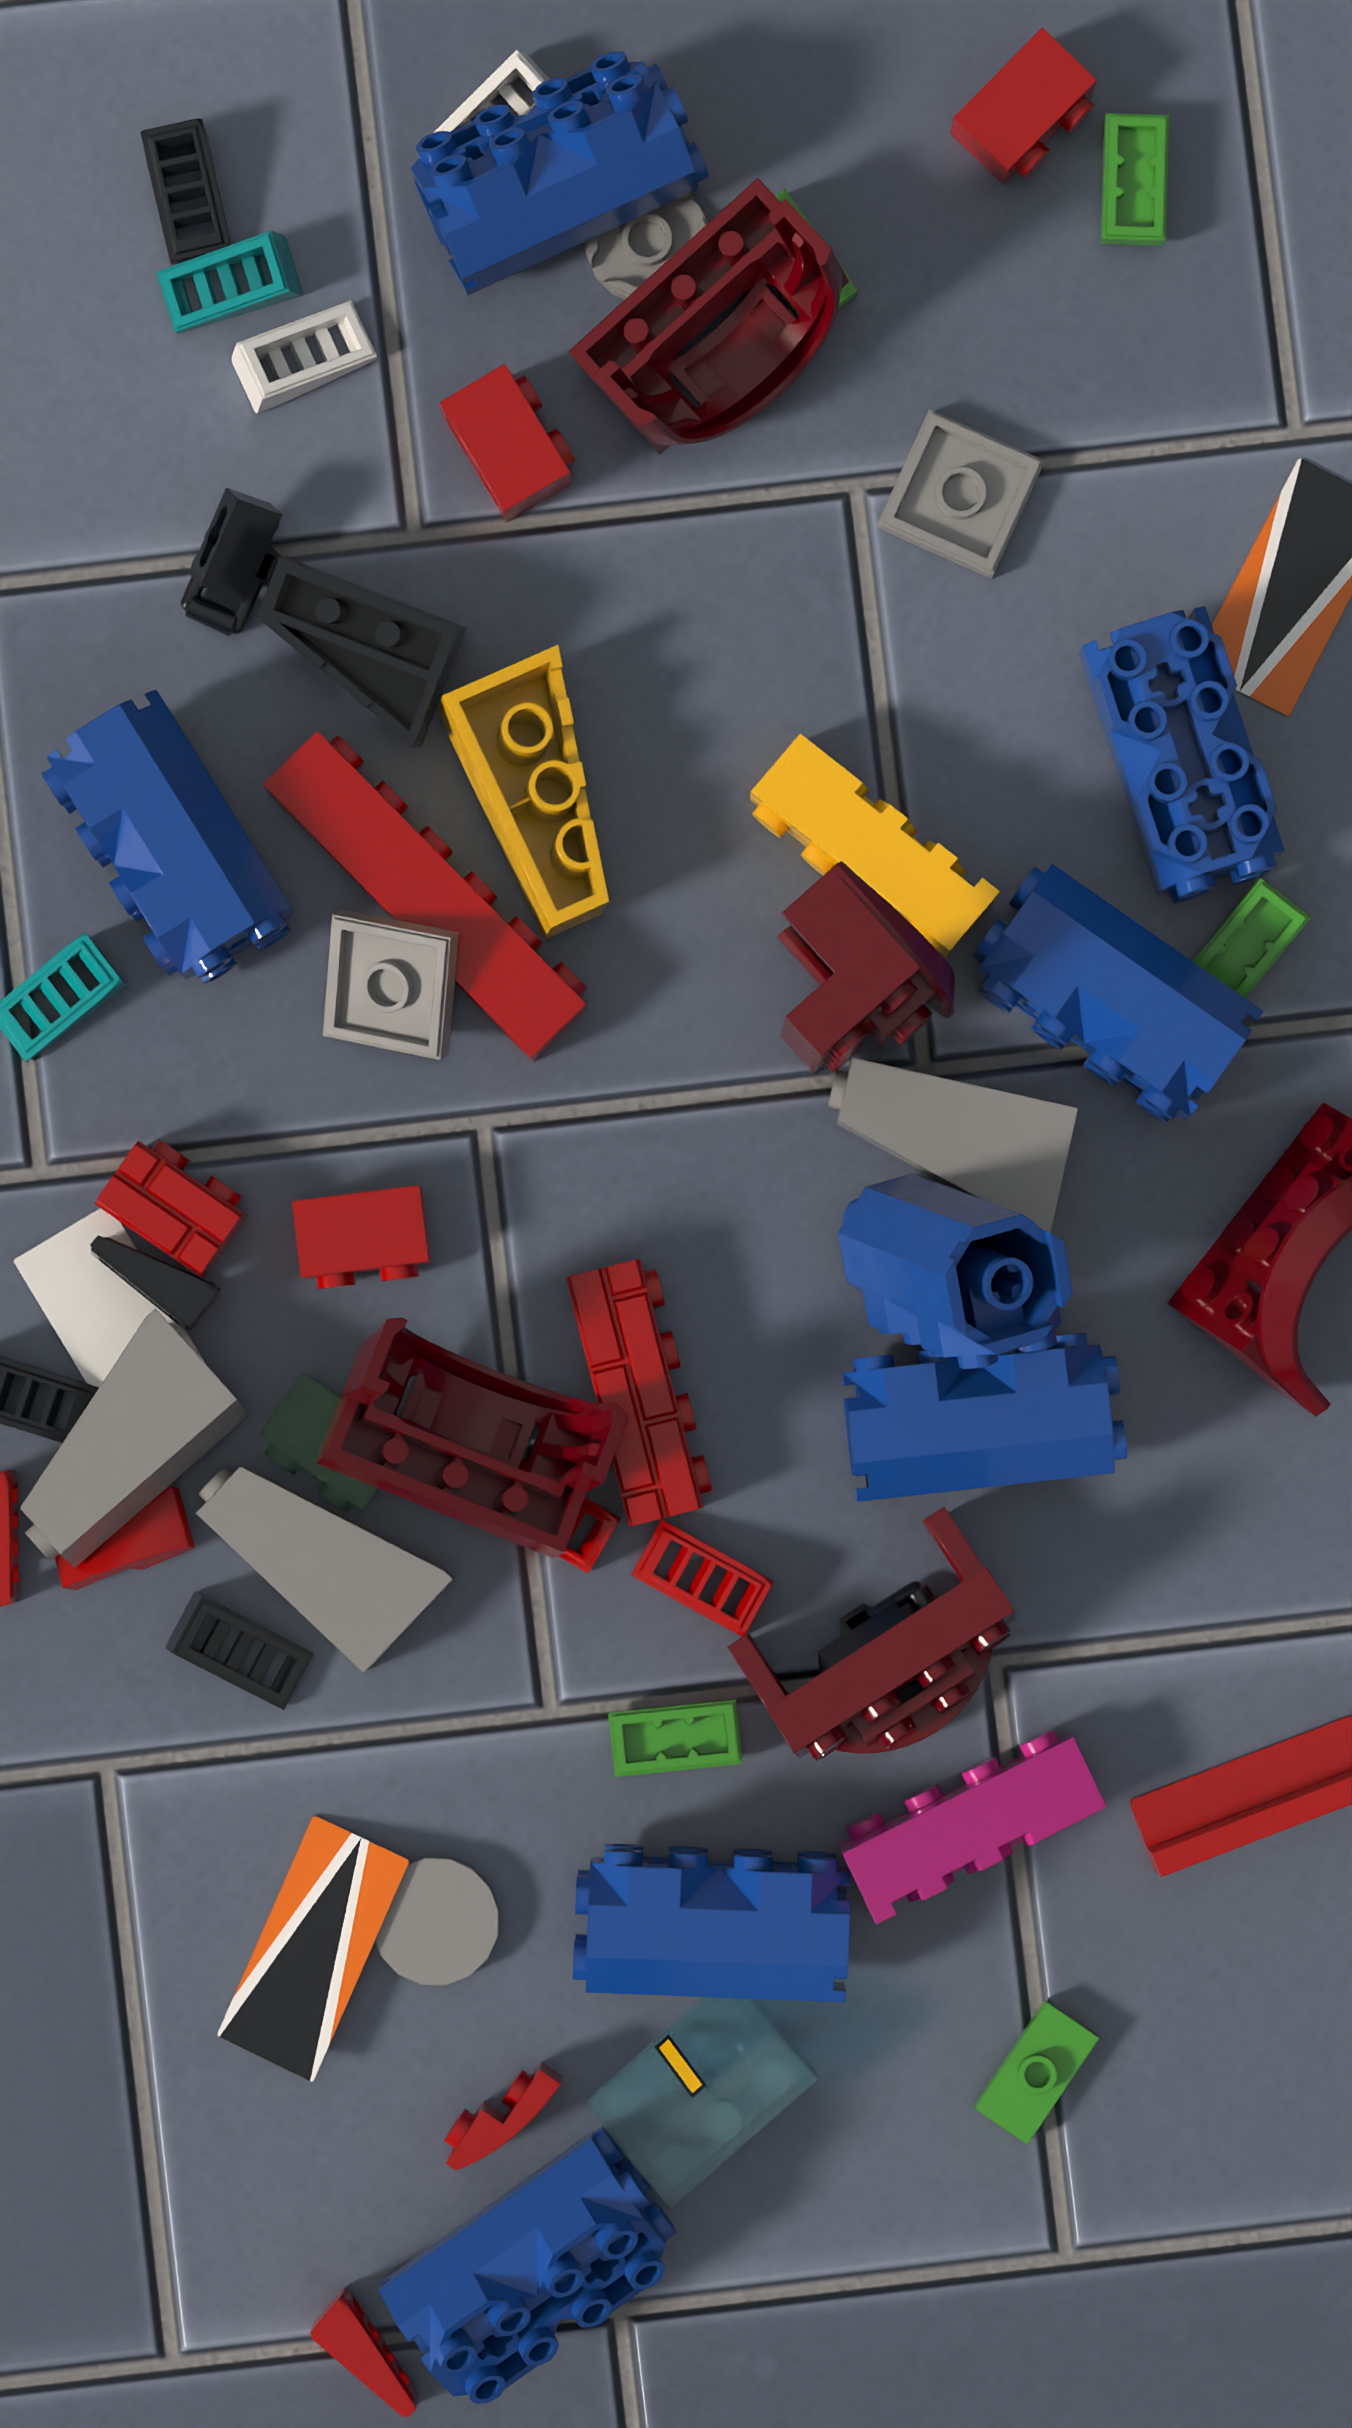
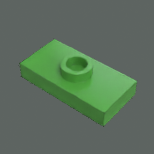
(1135, 179)
(1252, 937)
(675, 1737)
(1036, 2072)

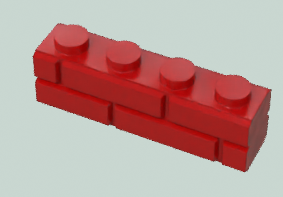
(631, 1370)

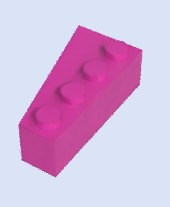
(970, 1823)

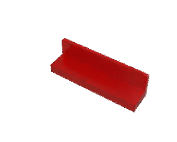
(1247, 1798)

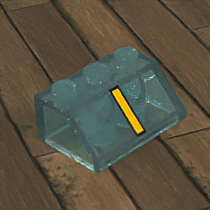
(701, 2092)

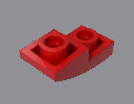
(144, 1541)
(489, 2129)

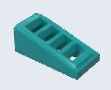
(281, 266)
(110, 985)

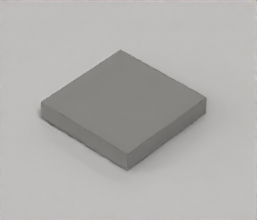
(960, 494)
(390, 984)

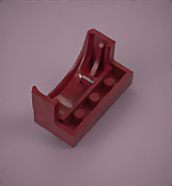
(748, 355)
(869, 969)
(1263, 1263)
(465, 1439)
(940, 1645)

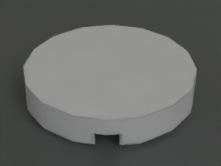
(626, 262)
(439, 1922)

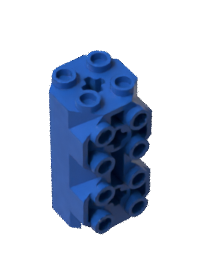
(562, 174)
(1183, 753)
(169, 838)
(1114, 993)
(953, 1271)
(985, 1426)
(713, 1925)
(546, 2251)

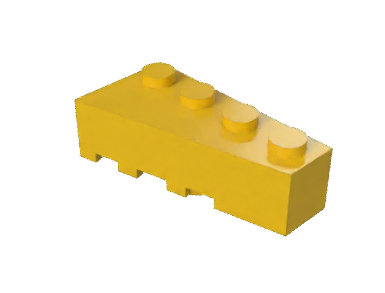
(528, 777)
(838, 823)

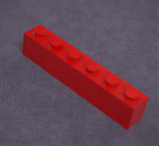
(416, 885)

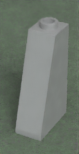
(961, 1134)
(130, 1443)
(328, 1567)

